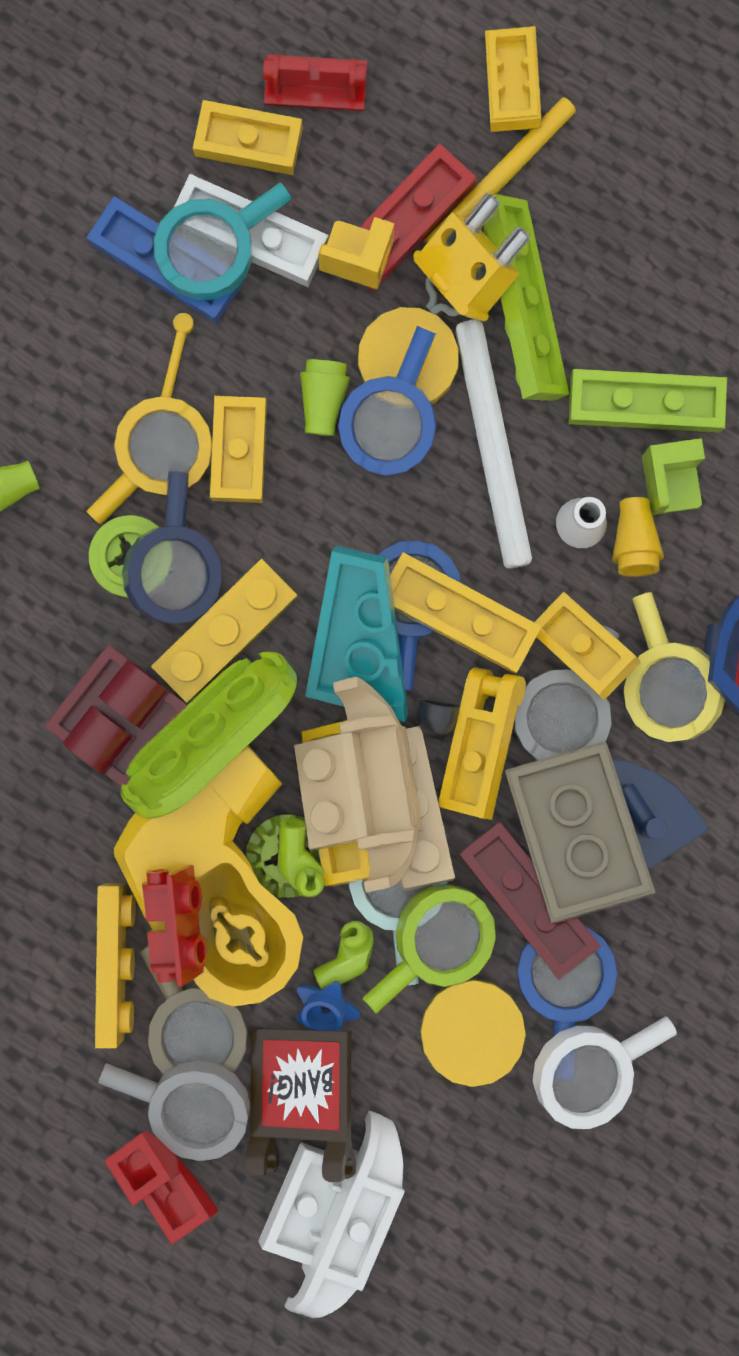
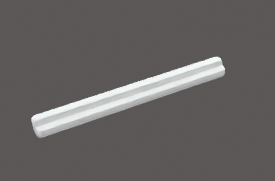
(493, 444)

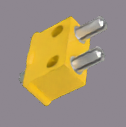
(467, 264)

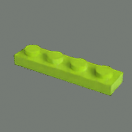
(528, 309)

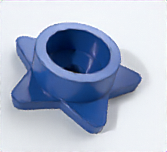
(331, 997)

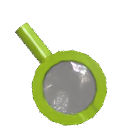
(442, 938)

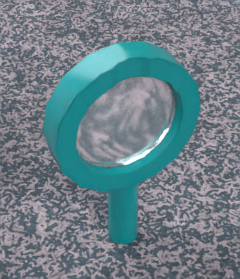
(208, 246)

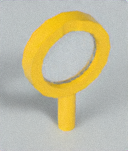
(149, 443)

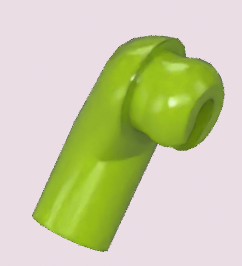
(296, 862)
(352, 956)

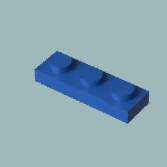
(129, 240)

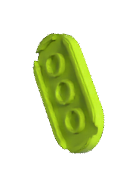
(208, 734)

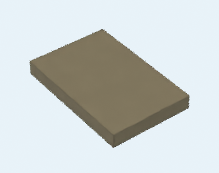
(579, 832)

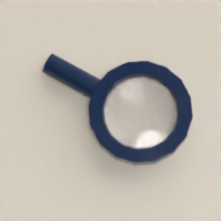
(172, 569)

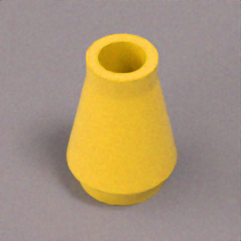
(637, 541)

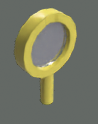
(670, 687)

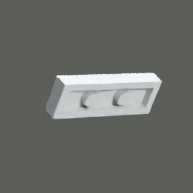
(276, 241)

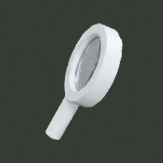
(589, 1074)

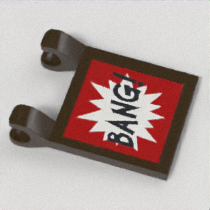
(301, 1094)

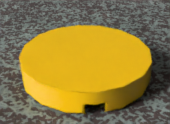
(387, 343)
(472, 1032)

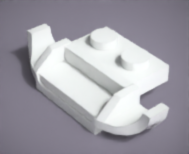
(334, 1224)

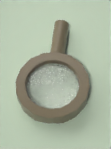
(194, 1028)

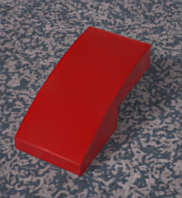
(156, 1176)

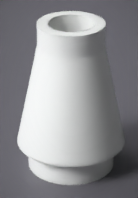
(576, 531)

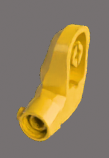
(247, 930)

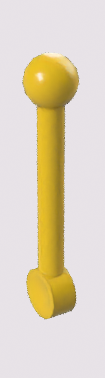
(183, 325)

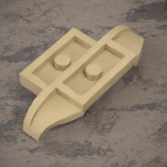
(362, 786)

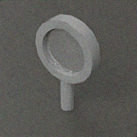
(561, 714)
(193, 1108)

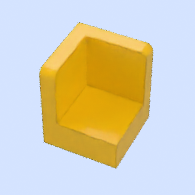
(358, 252)

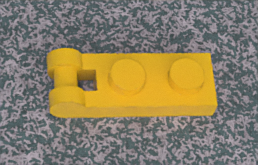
(481, 743)

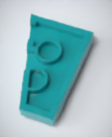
(358, 631)

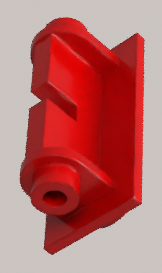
(315, 82)
(180, 949)

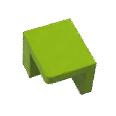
(673, 476)

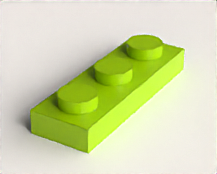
(647, 400)

